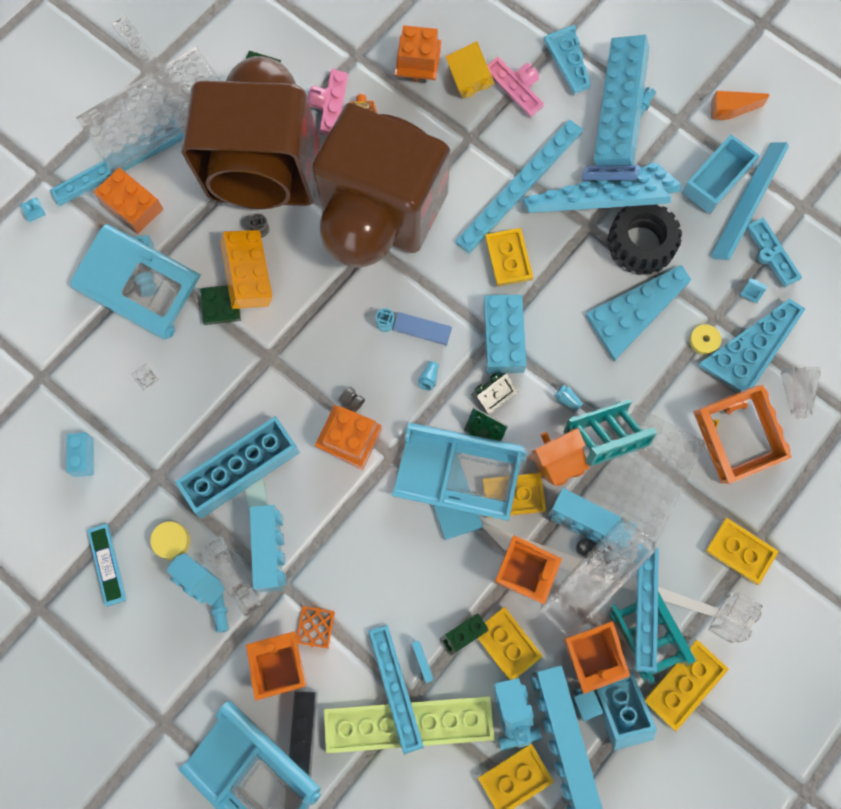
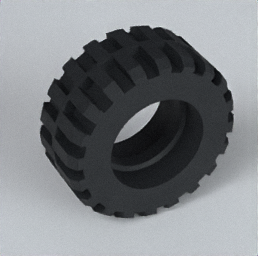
(637, 258)

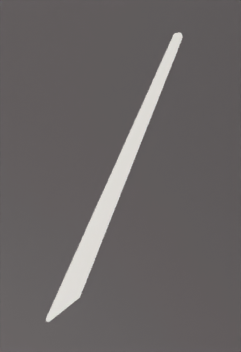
(570, 562)

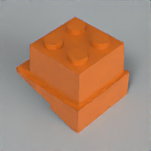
(418, 53)
(349, 436)
(560, 458)
(528, 570)
(597, 657)
(275, 666)

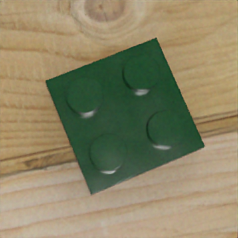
(217, 306)

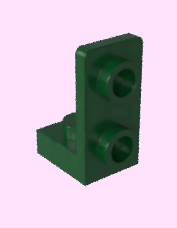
(464, 634)

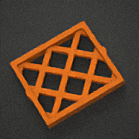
(323, 621)

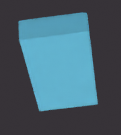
(422, 661)

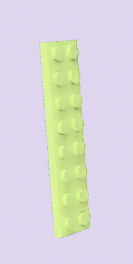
(437, 722)

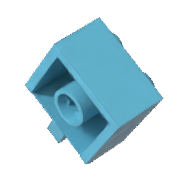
(195, 579)
(514, 710)

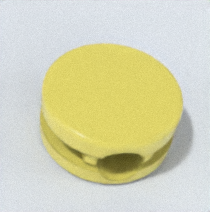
(170, 540)

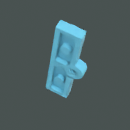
(773, 253)

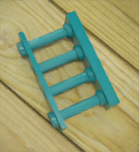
(610, 448)
(672, 636)

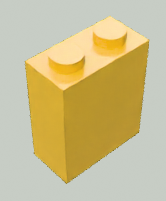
(470, 70)

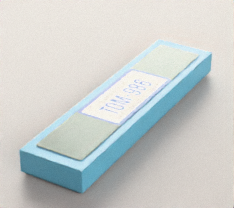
(107, 565)

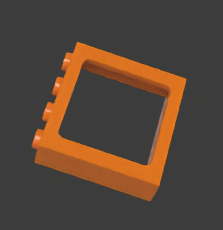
(774, 432)

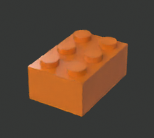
(128, 200)

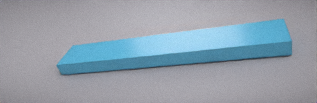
(647, 615)
(396, 690)

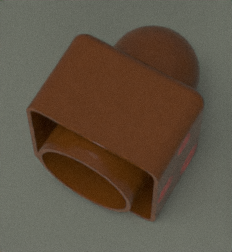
(252, 137)
(378, 185)

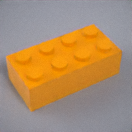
(246, 269)

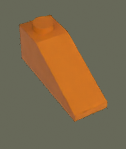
(732, 104)

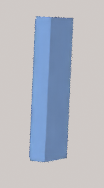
(625, 172)
(422, 328)

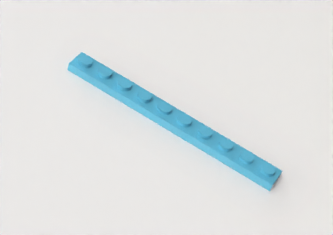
(519, 186)

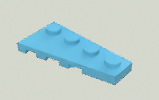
(568, 57)

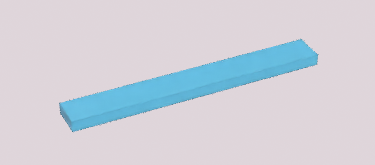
(98, 174)
(750, 201)

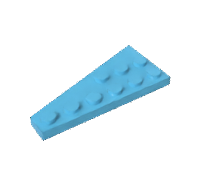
(630, 314)
(749, 354)

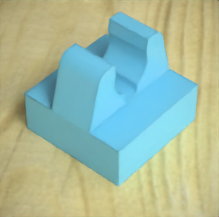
(32, 209)
(753, 290)

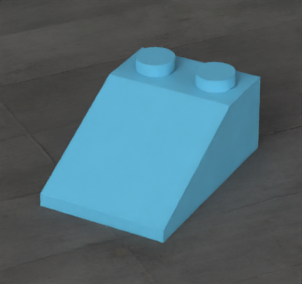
(625, 713)

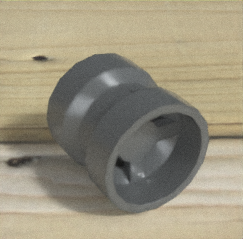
(259, 222)
(351, 399)

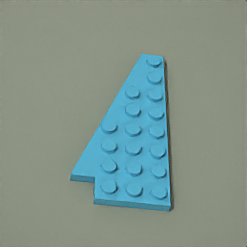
(650, 188)

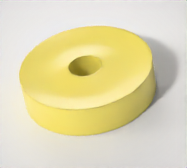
(699, 345)

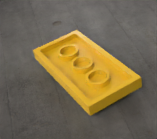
(685, 687)

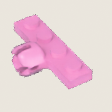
(517, 84)
(329, 99)

